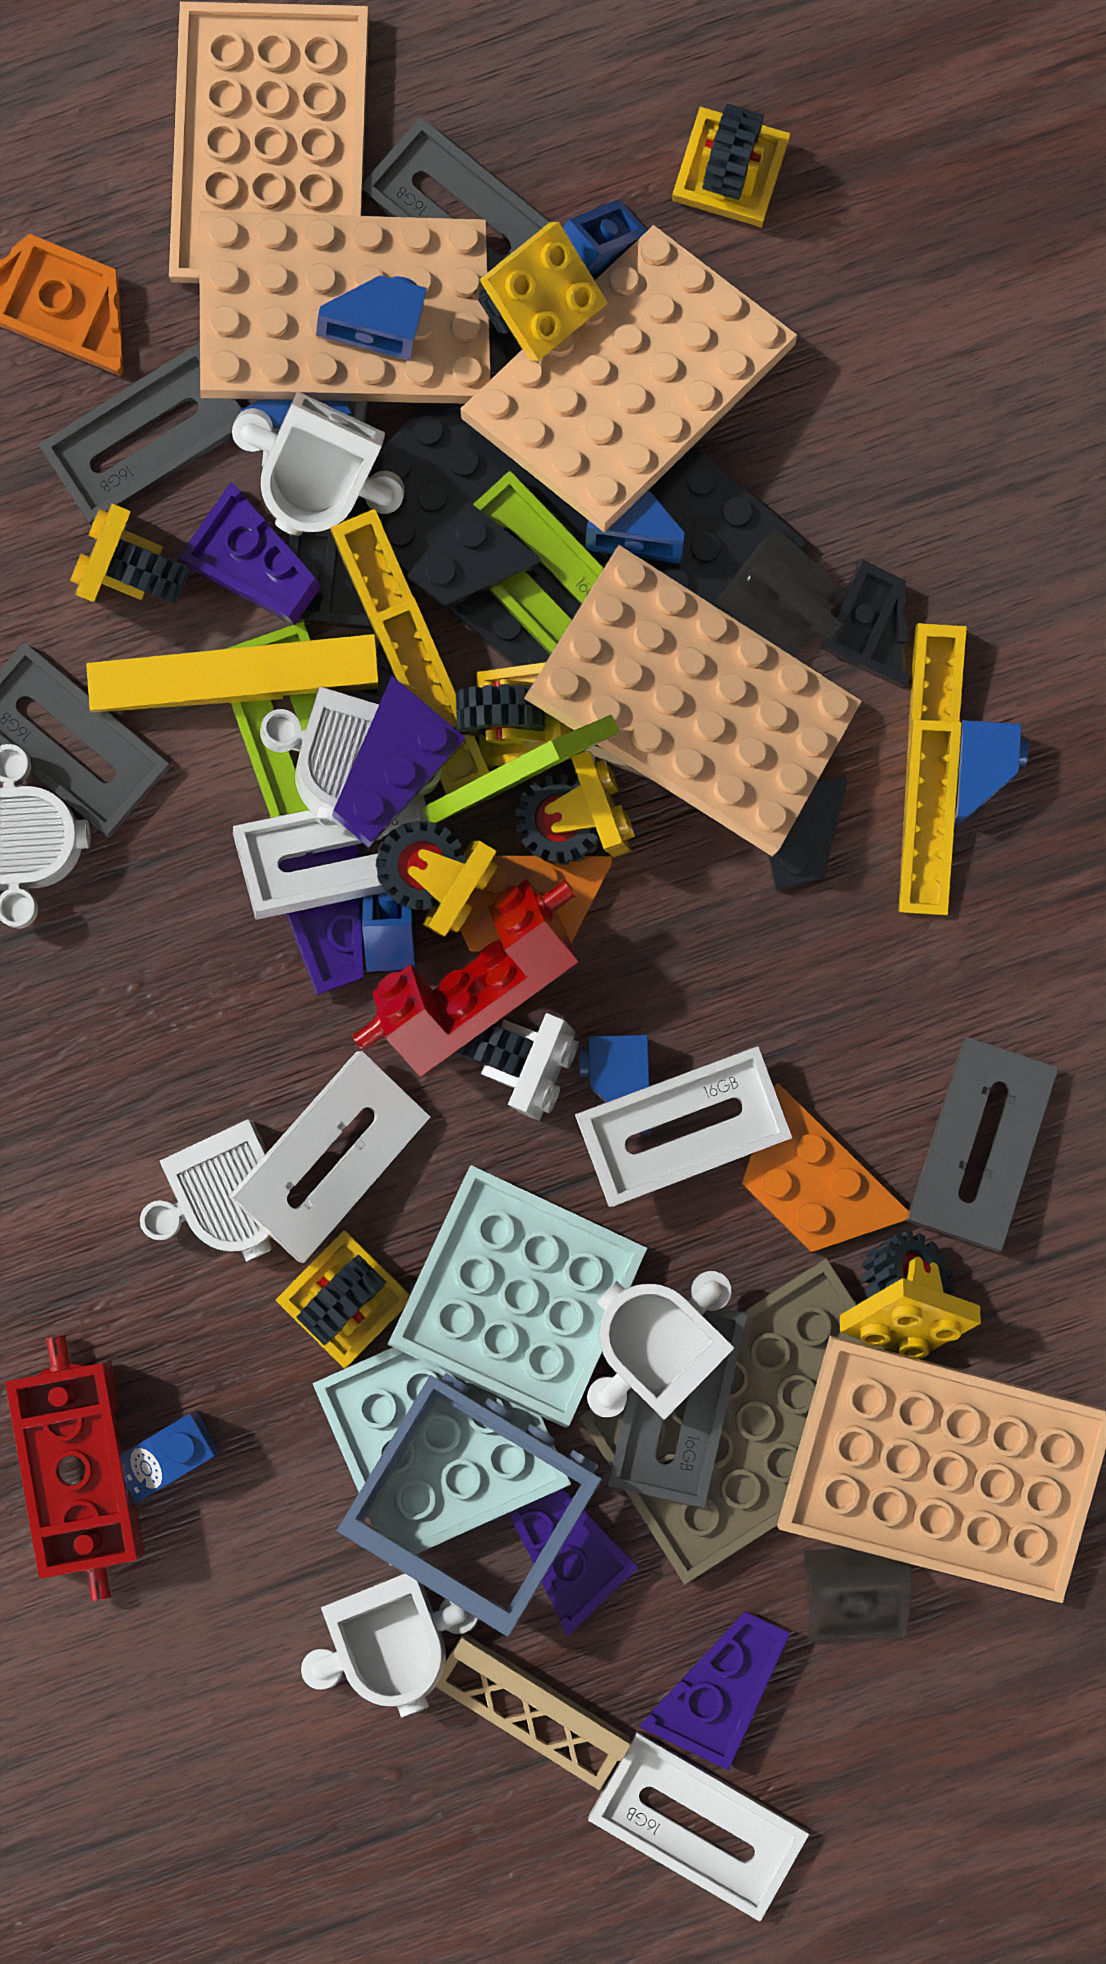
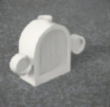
(317, 465)
(325, 748)
(37, 839)
(202, 1184)
(658, 1343)
(387, 1644)

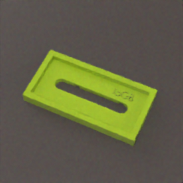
(524, 515)
(274, 769)
(521, 769)

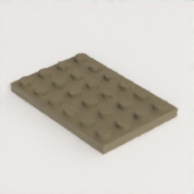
(761, 1426)

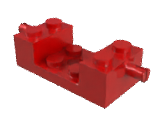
(435, 1023)
(64, 1415)

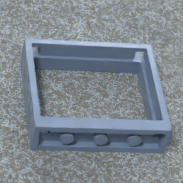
(425, 1572)

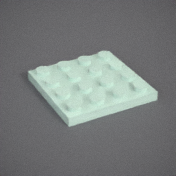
(515, 1296)
(455, 1467)

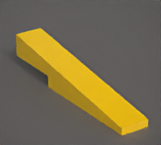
(404, 633)
(233, 674)
(932, 768)

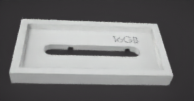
(271, 840)
(754, 1129)
(268, 1184)
(741, 1883)

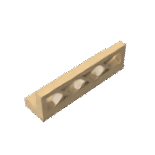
(545, 1700)

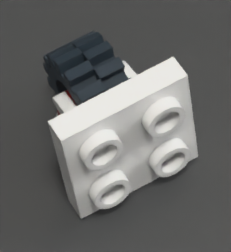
(525, 1061)

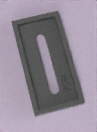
(432, 154)
(125, 414)
(134, 762)
(936, 1195)
(691, 1470)

